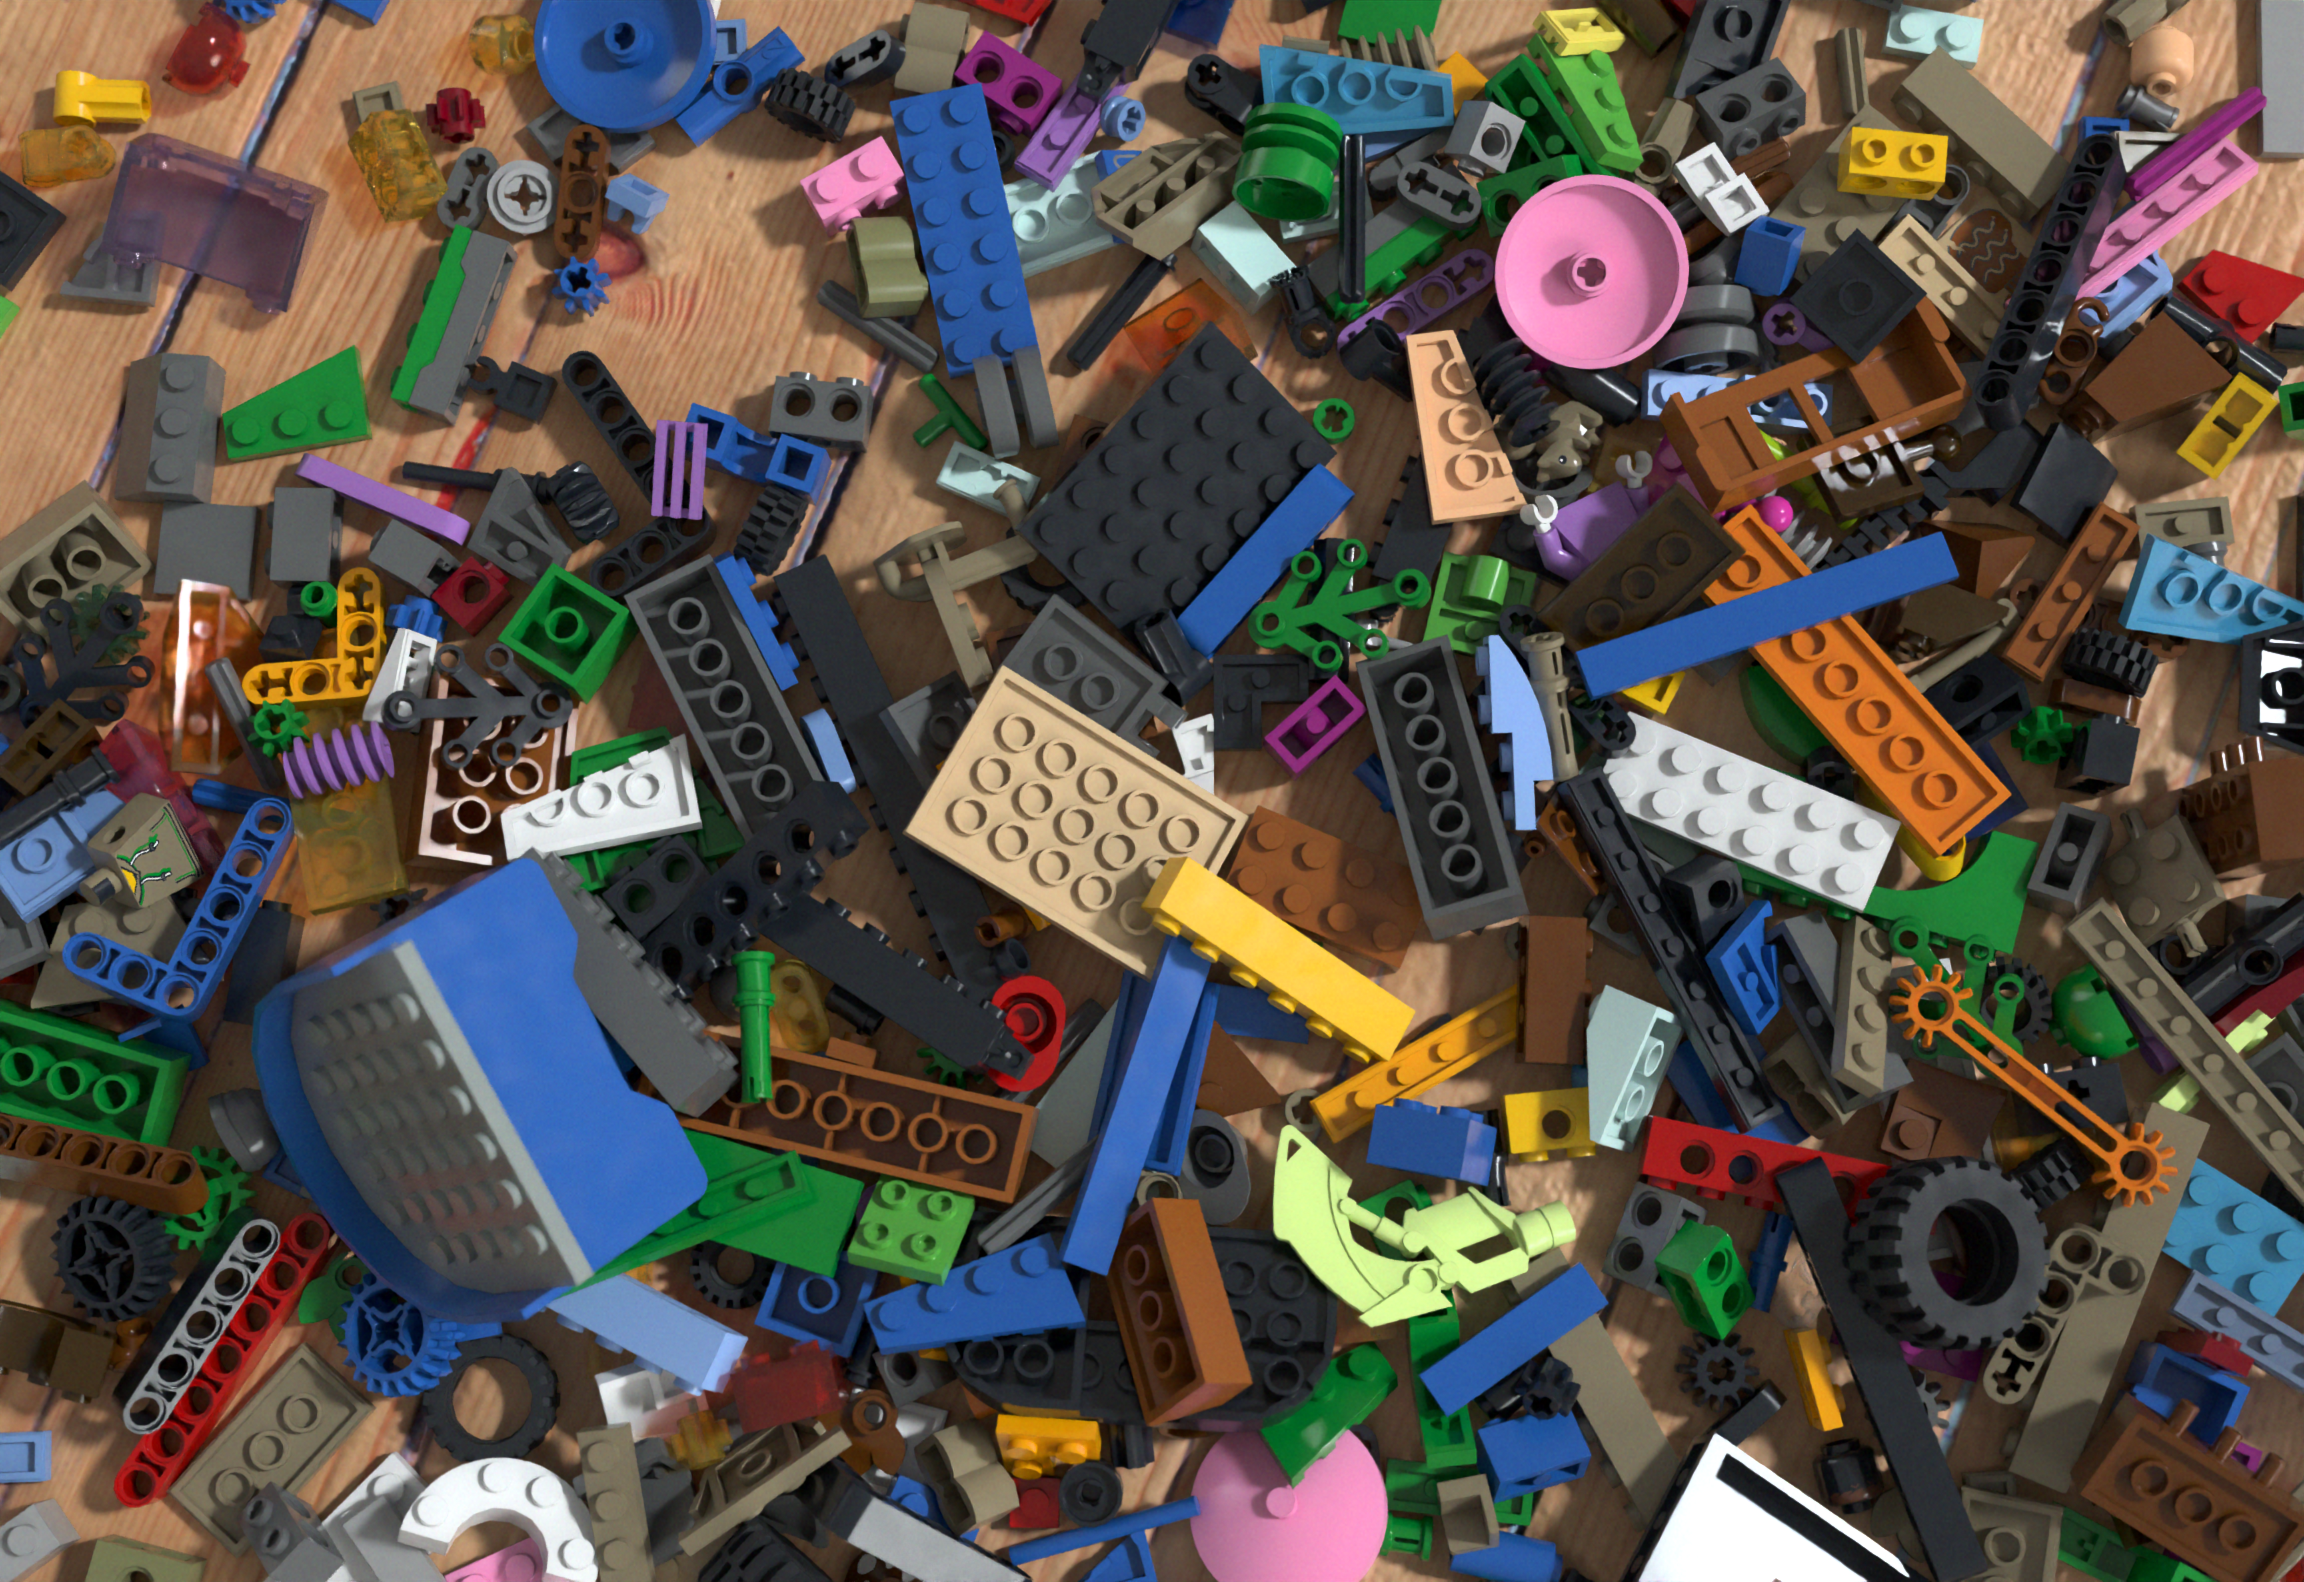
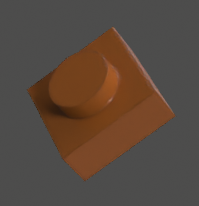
(854, 1050)

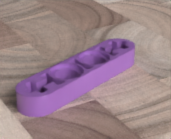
(1412, 305)
(383, 499)

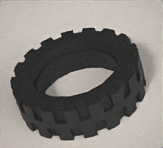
(544, 1402)

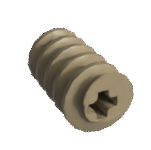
(1412, 53)

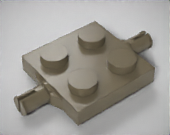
(2162, 881)

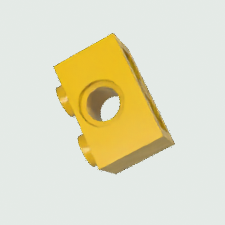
(1523, 1119)

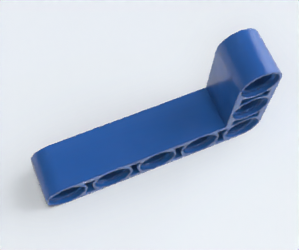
(202, 929)

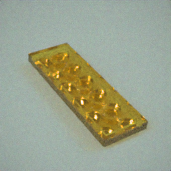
(351, 834)

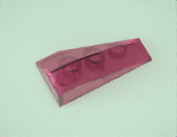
(142, 766)

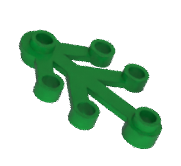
(1330, 608)
(1973, 979)

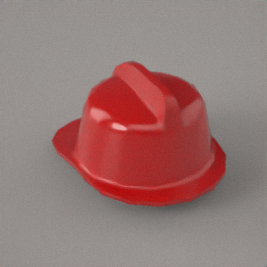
(1038, 1023)

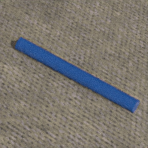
(1113, 1529)

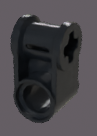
(1227, 97)

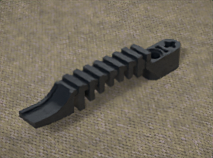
(1984, 477)

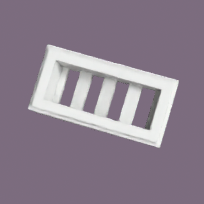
(393, 672)

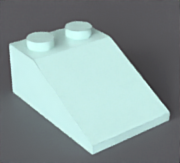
(1627, 1061)

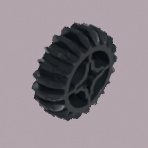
(121, 1284)

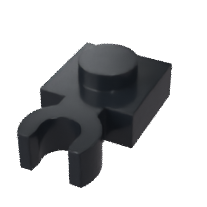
(518, 391)

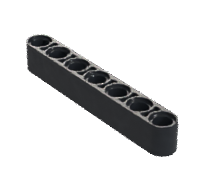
(2050, 283)

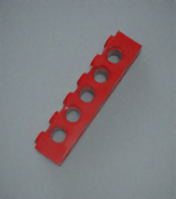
(1667, 1138)

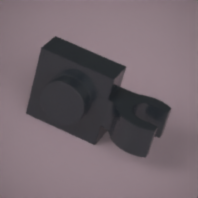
(291, 635)

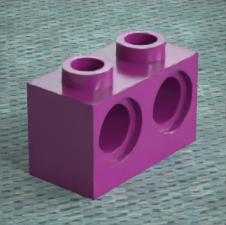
(1016, 78)

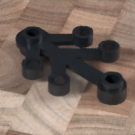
(78, 670)
(486, 706)

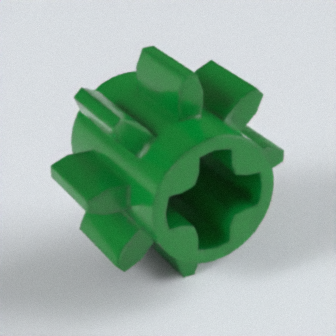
(266, 726)
(2042, 736)

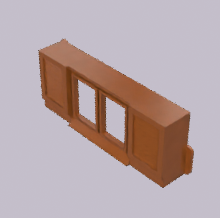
(1903, 382)

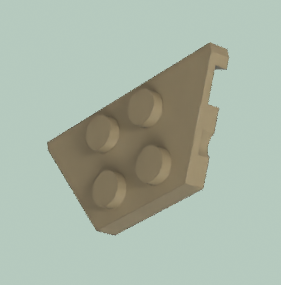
(147, 930)
(756, 1474)

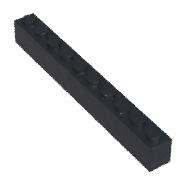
(858, 694)

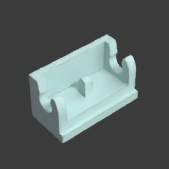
(1240, 256)

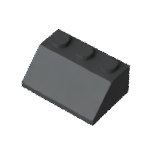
(170, 429)

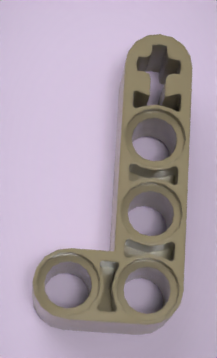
(2053, 1316)

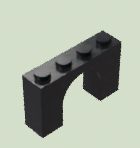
(262, 958)

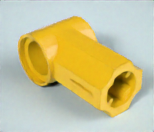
(88, 100)

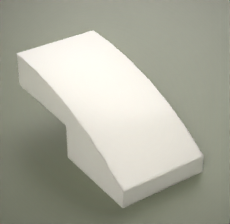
(1717, 190)

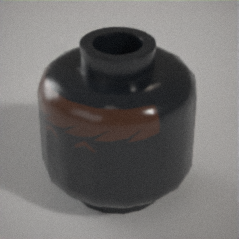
(1848, 1475)

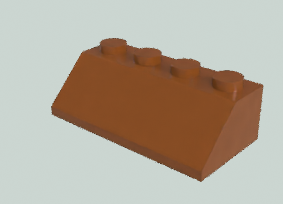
(1174, 1312)

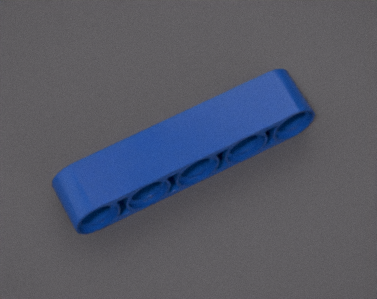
(1264, 560)

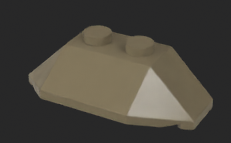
(1167, 192)

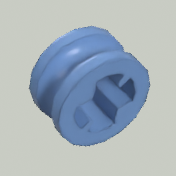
(1122, 118)

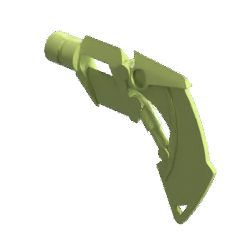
(1313, 1218)

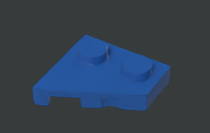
(1748, 970)

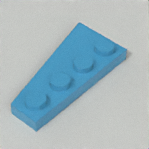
(1358, 92)
(2200, 599)

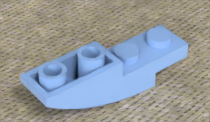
(1771, 416)
(1514, 710)

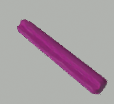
(2194, 143)

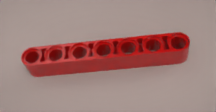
(221, 1384)

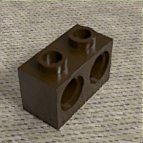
(50, 743)

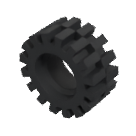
(810, 105)
(770, 529)
(2109, 662)
(2036, 997)
(2053, 1172)
(718, 1290)

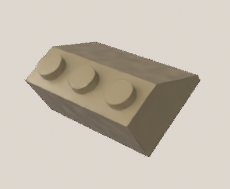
(65, 553)

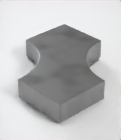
(554, 125)

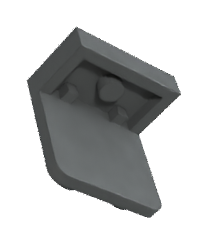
(666, 1495)

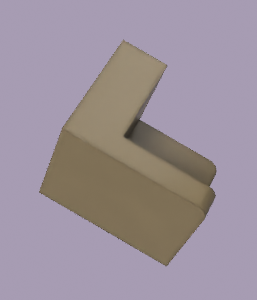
(1468, 1514)

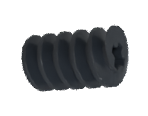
(1514, 394)

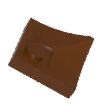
(1938, 1115)

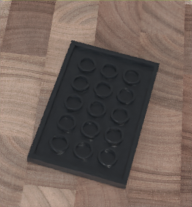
(1174, 484)

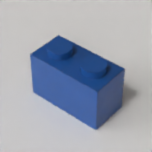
(1530, 1454)

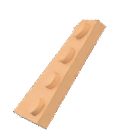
(1459, 450)

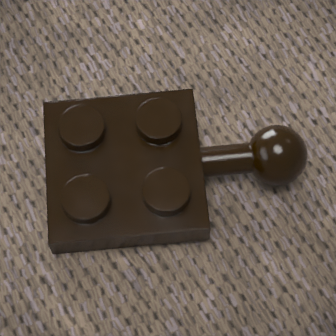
(1880, 476)

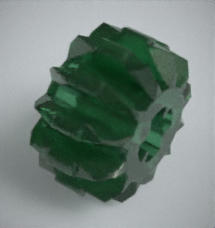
(89, 620)

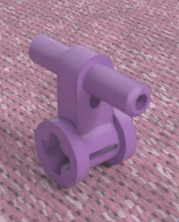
(1802, 331)

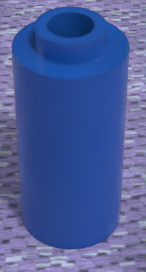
(1514, 1560)

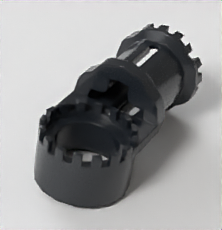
(1302, 310)

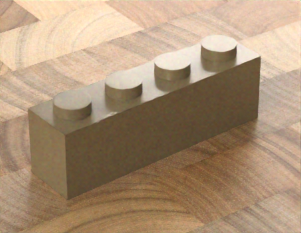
(1982, 134)

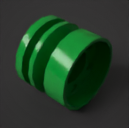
(1287, 162)

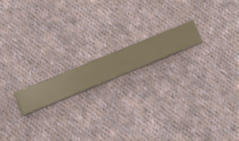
(2192, 1041)

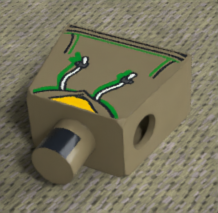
(141, 855)

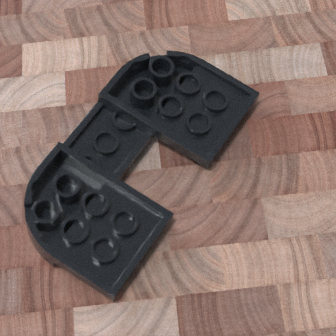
(1085, 1374)

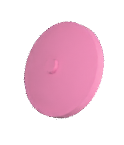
(1591, 271)
(1267, 1532)

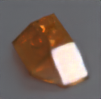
(200, 628)

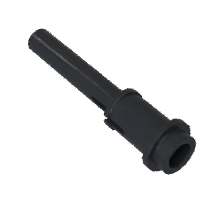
(472, 479)

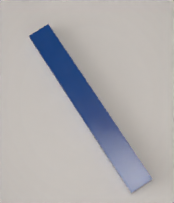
(1766, 615)
(1135, 1107)

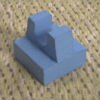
(637, 196)

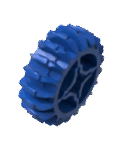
(382, 1331)

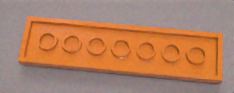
(1864, 703)

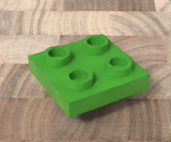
(1472, 597)
(911, 1229)

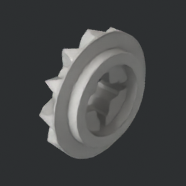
(540, 184)

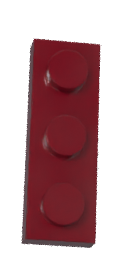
(2212, 1350)

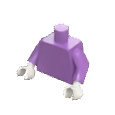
(1583, 529)

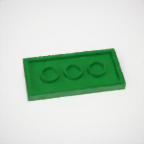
(800, 1236)

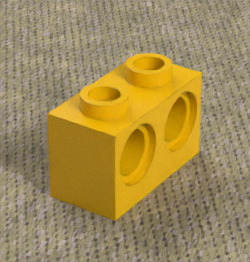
(1892, 163)
(2227, 426)

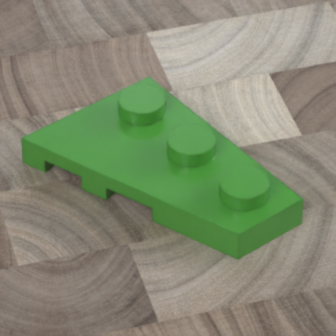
(1597, 103)

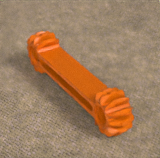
(2036, 1089)

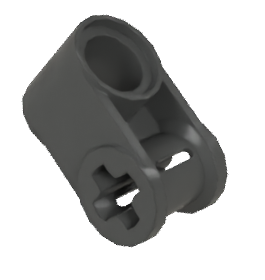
(1935, 213)

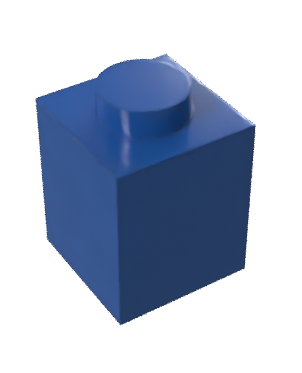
(1769, 256)

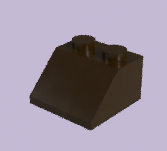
(1936, 621)

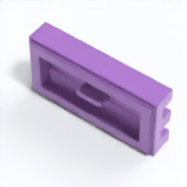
(661, 469)

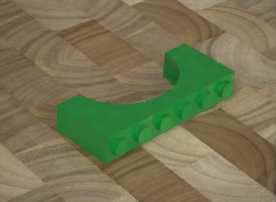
(1980, 900)

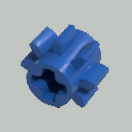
(581, 274)
(418, 616)

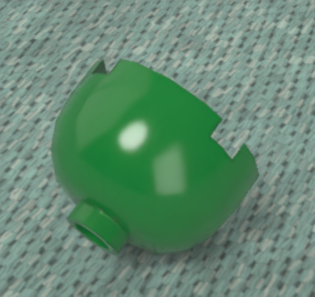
(2088, 1016)

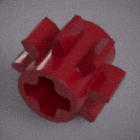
(455, 115)

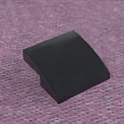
(2063, 484)

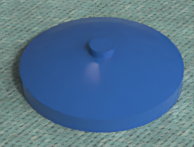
(625, 59)

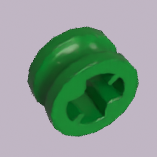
(1347, 424)

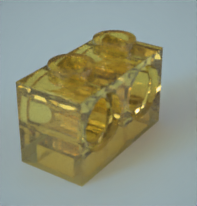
(397, 165)

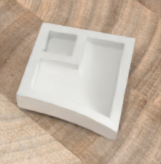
(646, 1401)

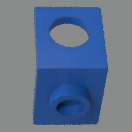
(171, 1035)

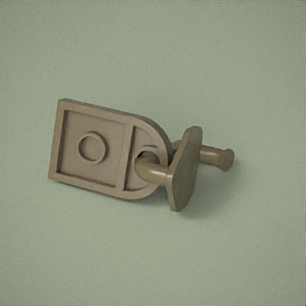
(945, 576)

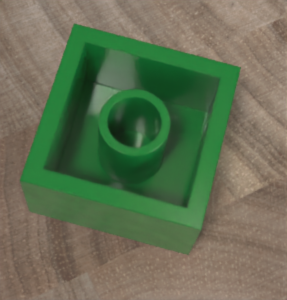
(569, 633)

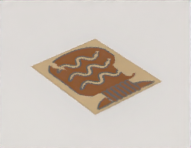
(1990, 247)

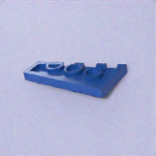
(994, 1296)

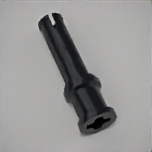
(67, 789)

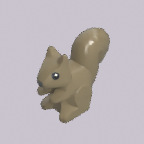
(1561, 449)

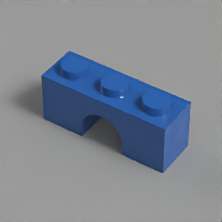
(759, 458)

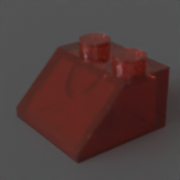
(788, 1386)

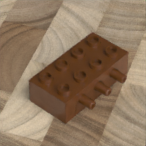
(2248, 811)
(2191, 1492)

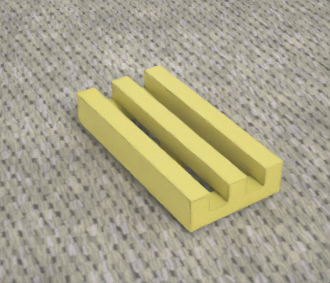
(1578, 31)

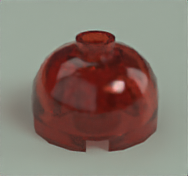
(209, 55)

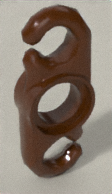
(2074, 371)

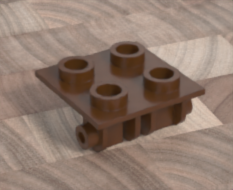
(1559, 833)

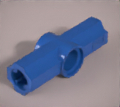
(759, 65)

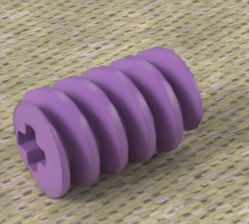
(338, 761)

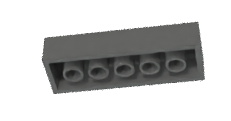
(724, 692)
(1441, 789)
(637, 1000)

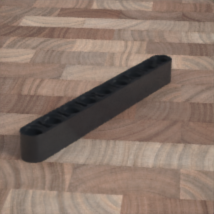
(1881, 1377)

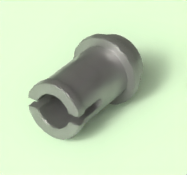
(2146, 109)

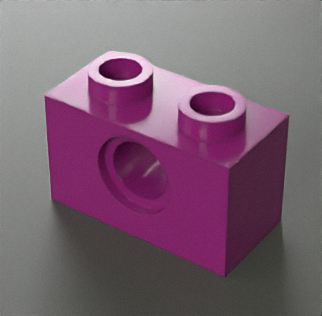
(1314, 727)

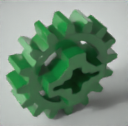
(213, 1212)

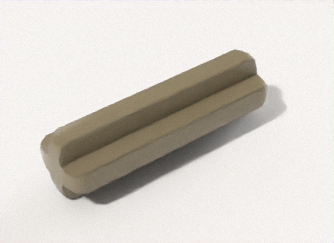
(1851, 71)

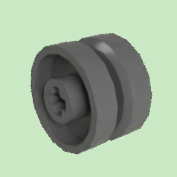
(1709, 333)
(1015, 401)

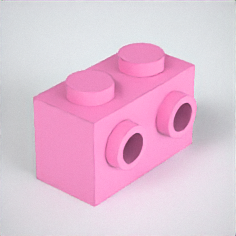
(855, 186)

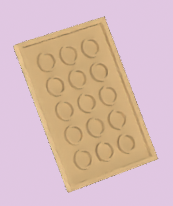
(1068, 818)

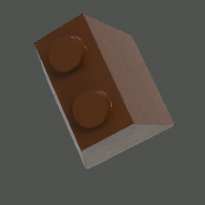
(2144, 383)

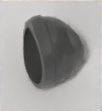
(1715, 262)
(245, 1127)

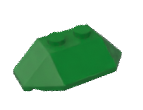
(1548, 130)

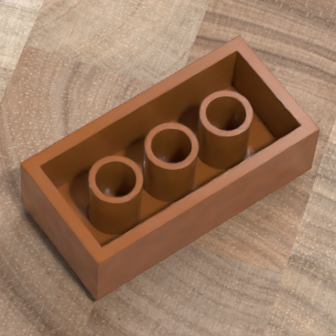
(1328, 888)

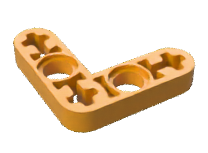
(340, 670)

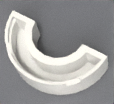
(507, 1493)

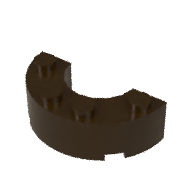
(54, 1350)

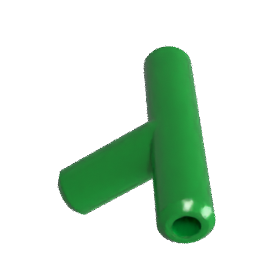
(949, 416)

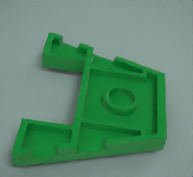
(717, 837)

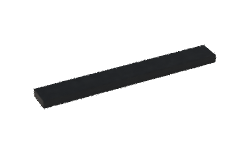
(1670, 950)

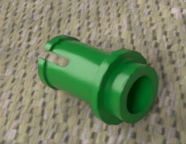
(320, 601)

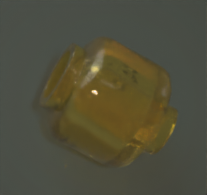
(502, 44)

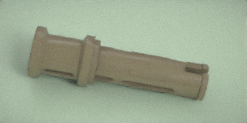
(1549, 686)

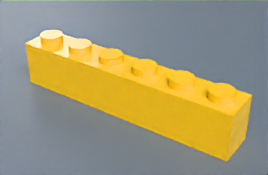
(1277, 960)

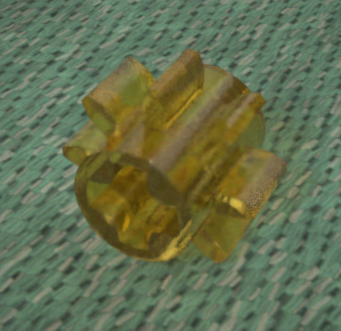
(701, 1439)

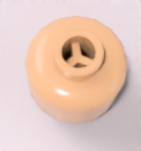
(2162, 61)

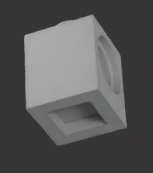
(1500, 135)

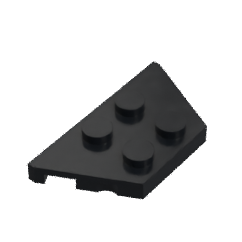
(1724, 43)

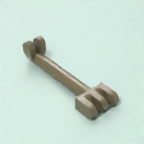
(1970, 651)

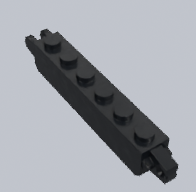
(1121, 43)
(1411, 536)
(899, 986)

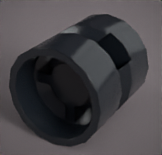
(1091, 1492)

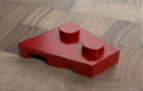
(2240, 292)

